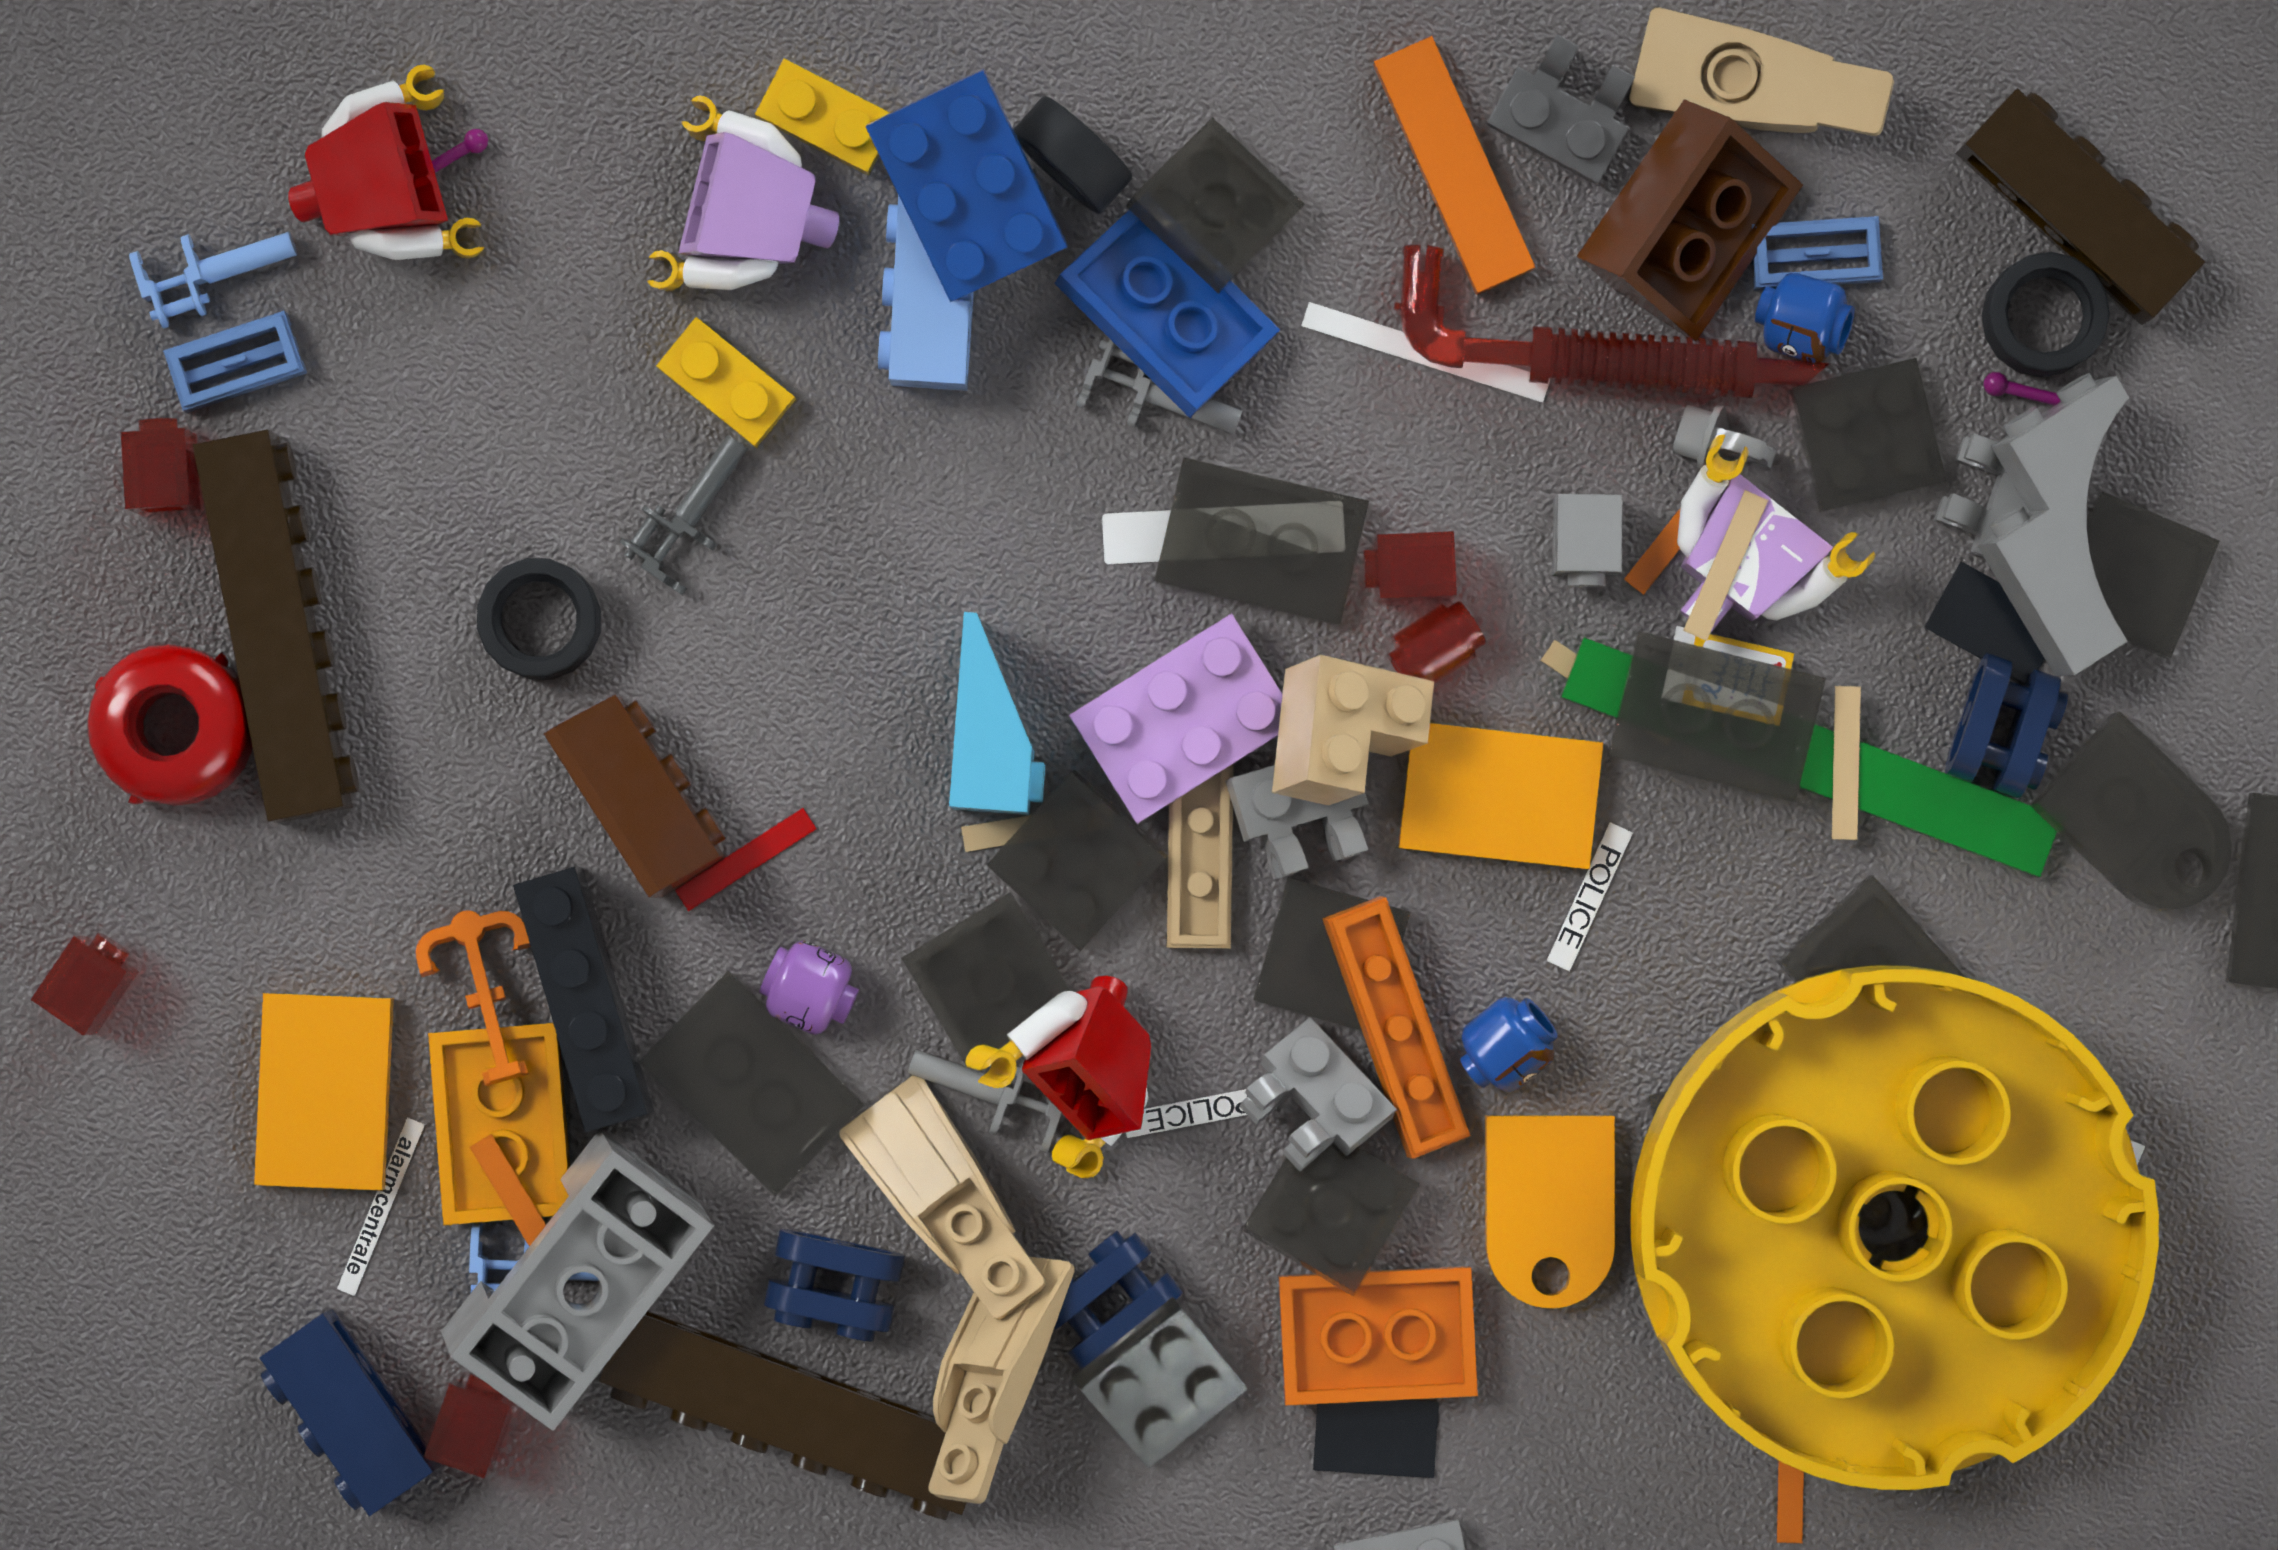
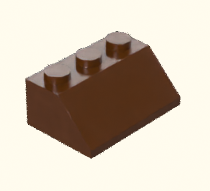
(1687, 219)
(637, 794)

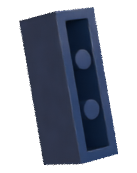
(347, 1413)

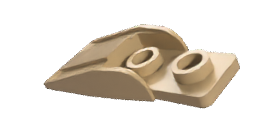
(1754, 78)
(943, 1193)
(988, 1382)

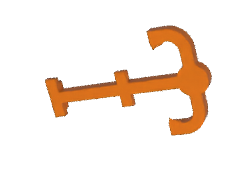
(468, 930)

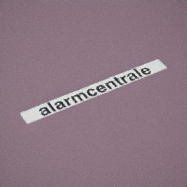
(380, 1207)

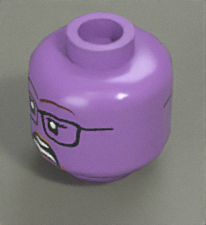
(808, 987)

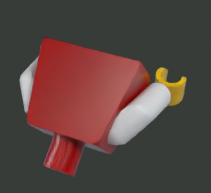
(378, 177)
(1086, 1061)

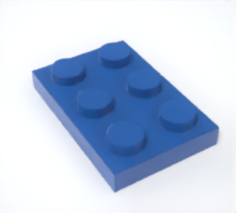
(966, 185)
(1165, 313)

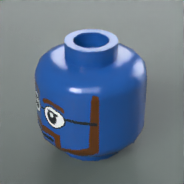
(1805, 318)
(1508, 1044)

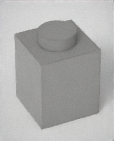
(1587, 538)

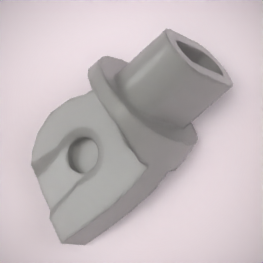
(1700, 428)

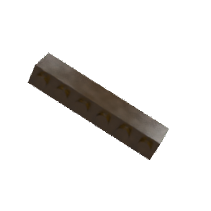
(274, 625)
(782, 1407)

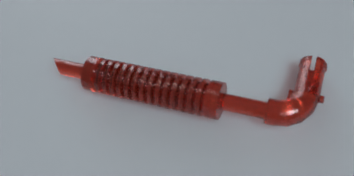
(1587, 356)

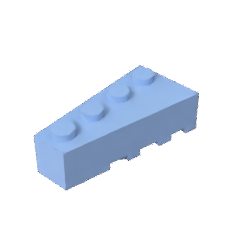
(927, 331)

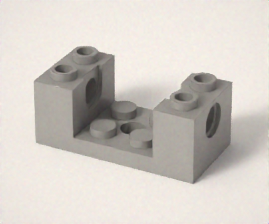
(616, 1224)

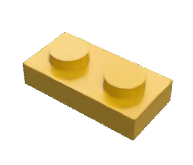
(821, 115)
(726, 382)

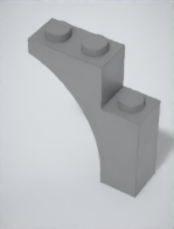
(2045, 553)

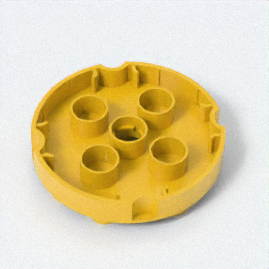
(2028, 1201)

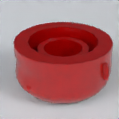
(118, 725)

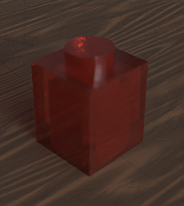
(160, 468)
(1411, 567)
(86, 983)
(470, 1427)

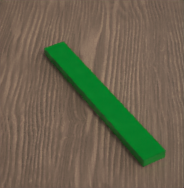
(1888, 783)

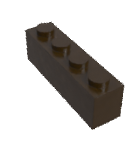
(2081, 205)

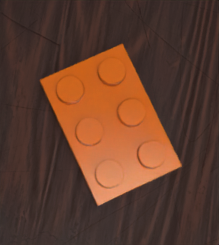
(1393, 1340)

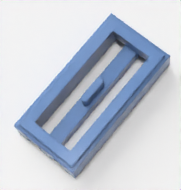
(1870, 250)
(286, 345)

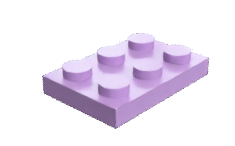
(1182, 718)

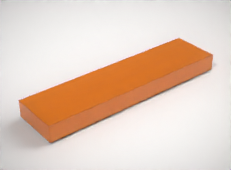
(1454, 165)
(1396, 1026)

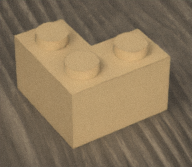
(1337, 716)

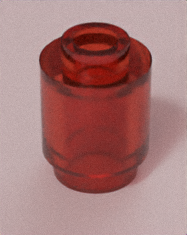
(1436, 643)

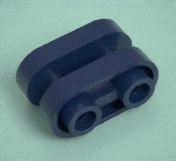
(2037, 708)
(1114, 1262)
(855, 1313)

